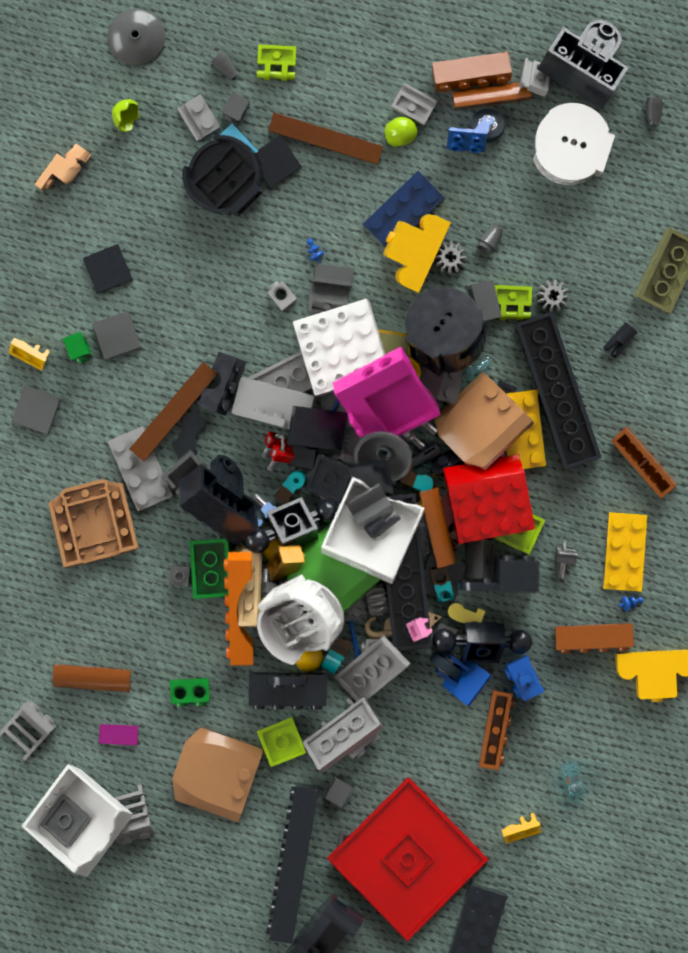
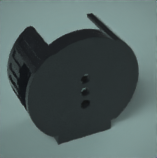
(210, 189)
(457, 342)
(327, 927)

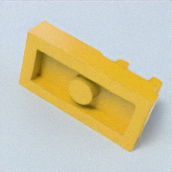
(27, 354)
(517, 832)

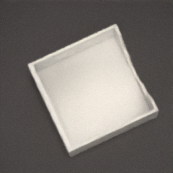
(338, 343)
(356, 548)
(107, 820)

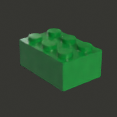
(208, 567)

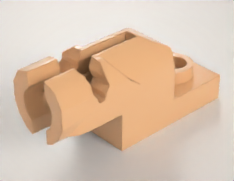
(62, 168)

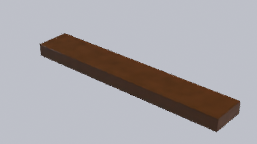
(325, 138)
(173, 412)

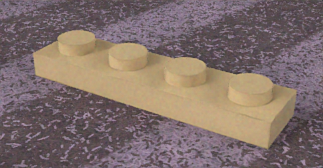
(251, 594)

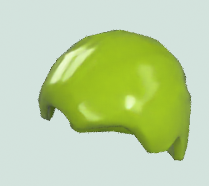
(124, 114)
(400, 131)

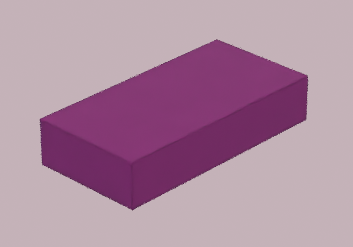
(118, 734)

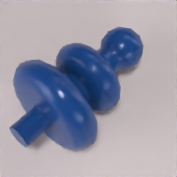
(313, 249)
(630, 603)

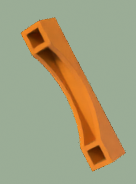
(239, 573)

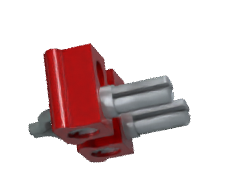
(277, 447)

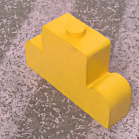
(415, 249)
(653, 671)

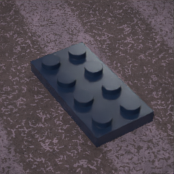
(407, 205)

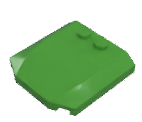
(341, 579)

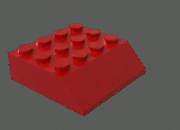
(489, 500)

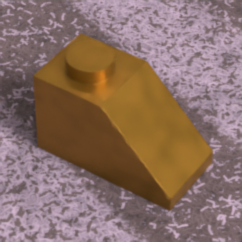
(285, 562)

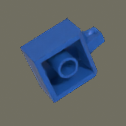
(524, 678)

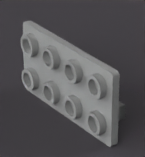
(268, 402)

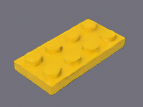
(530, 444)
(625, 552)

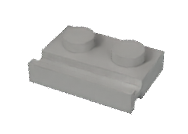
(533, 79)
(413, 104)
(198, 118)

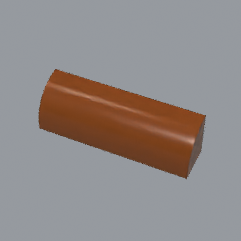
(489, 96)
(644, 462)
(438, 527)
(92, 678)

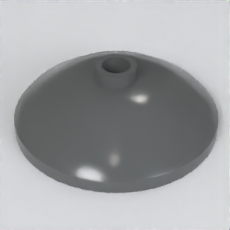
(142, 48)
(397, 454)

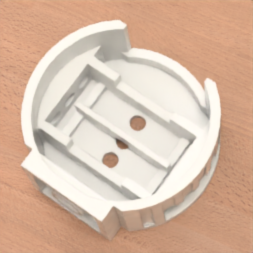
(564, 161)
(287, 628)

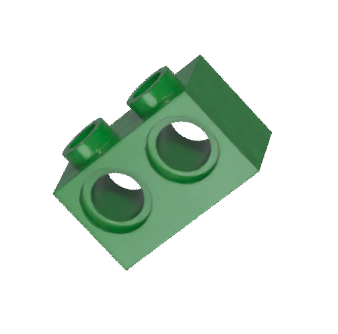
(77, 347)
(189, 686)

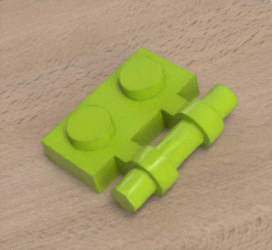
(276, 56)
(514, 296)

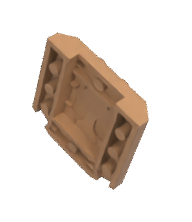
(481, 423)
(92, 523)
(216, 773)

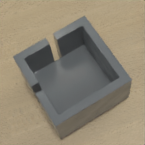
(180, 469)

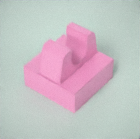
(417, 629)

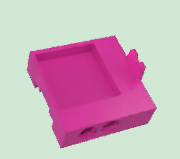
(386, 396)

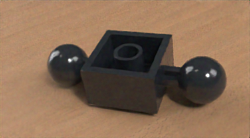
(292, 525)
(482, 642)

